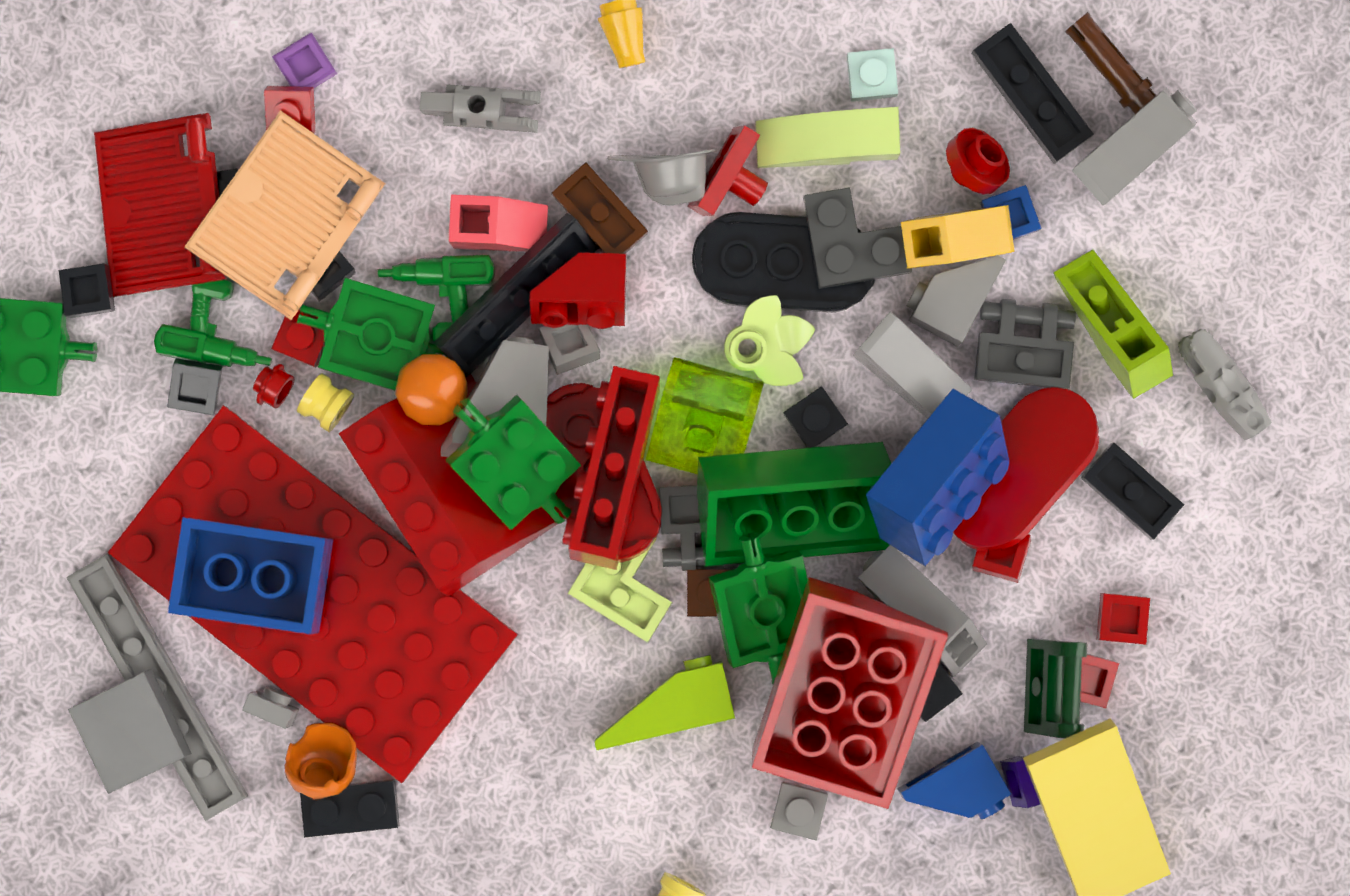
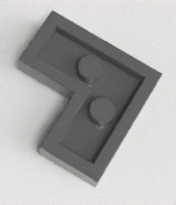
(840, 251)

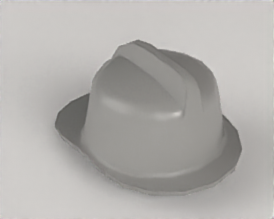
(671, 177)

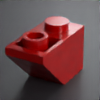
(583, 292)

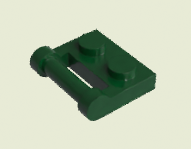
(1053, 687)

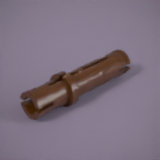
(1111, 63)

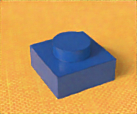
(1021, 210)

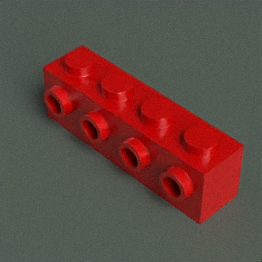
(614, 467)

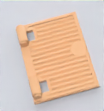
(284, 214)

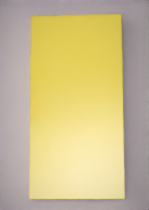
(1097, 813)

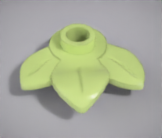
(775, 341)

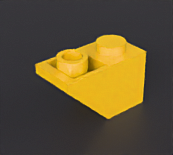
(957, 236)

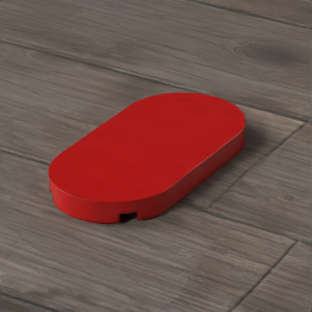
(570, 423)
(1048, 444)

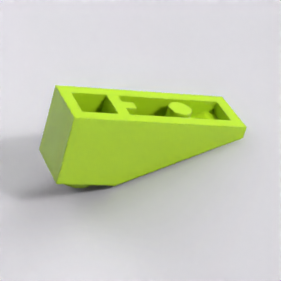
(1115, 324)
(680, 703)

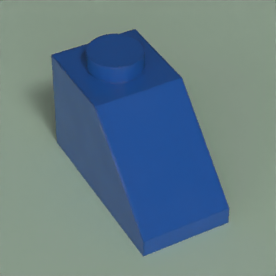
(960, 785)

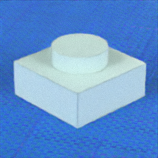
(872, 74)

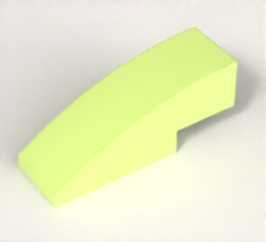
(829, 138)

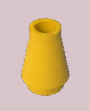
(624, 31)

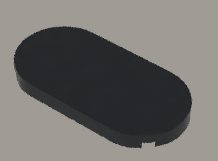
(764, 259)

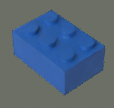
(939, 477)
(250, 576)

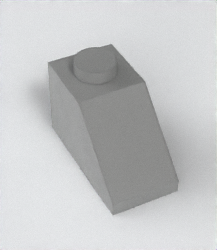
(954, 299)

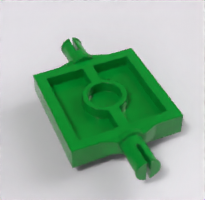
(372, 333)
(36, 347)
(512, 461)
(758, 604)

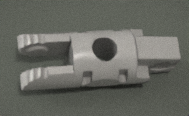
(458, 104)
(1224, 384)

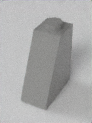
(1136, 144)
(909, 366)
(512, 369)
(903, 587)

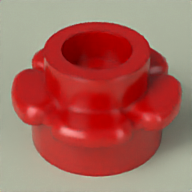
(273, 386)

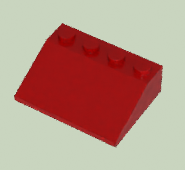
(428, 500)
(847, 694)

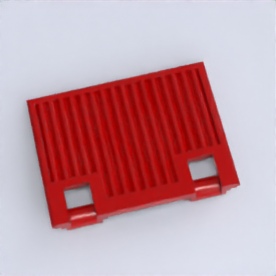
(156, 202)

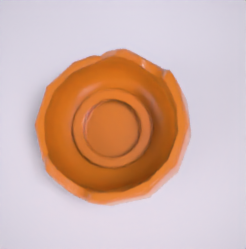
(431, 389)
(321, 761)

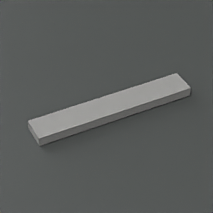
(138, 649)

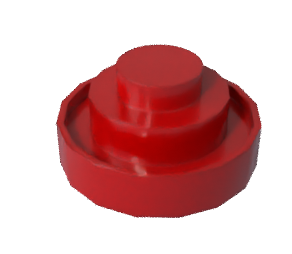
(977, 161)

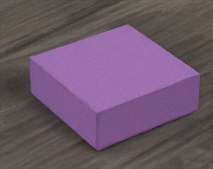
(304, 63)

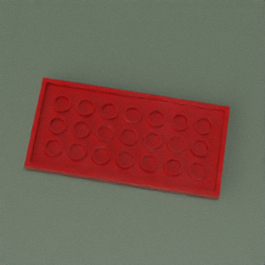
(390, 645)

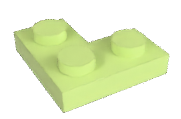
(621, 596)

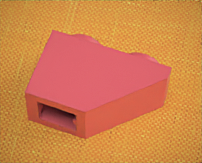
(495, 223)

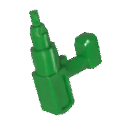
(451, 275)
(199, 340)

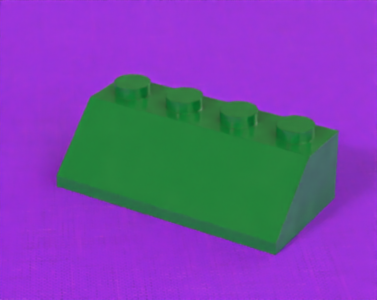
(792, 498)

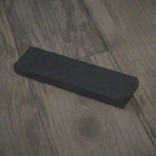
(507, 301)

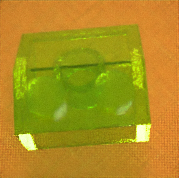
(702, 415)

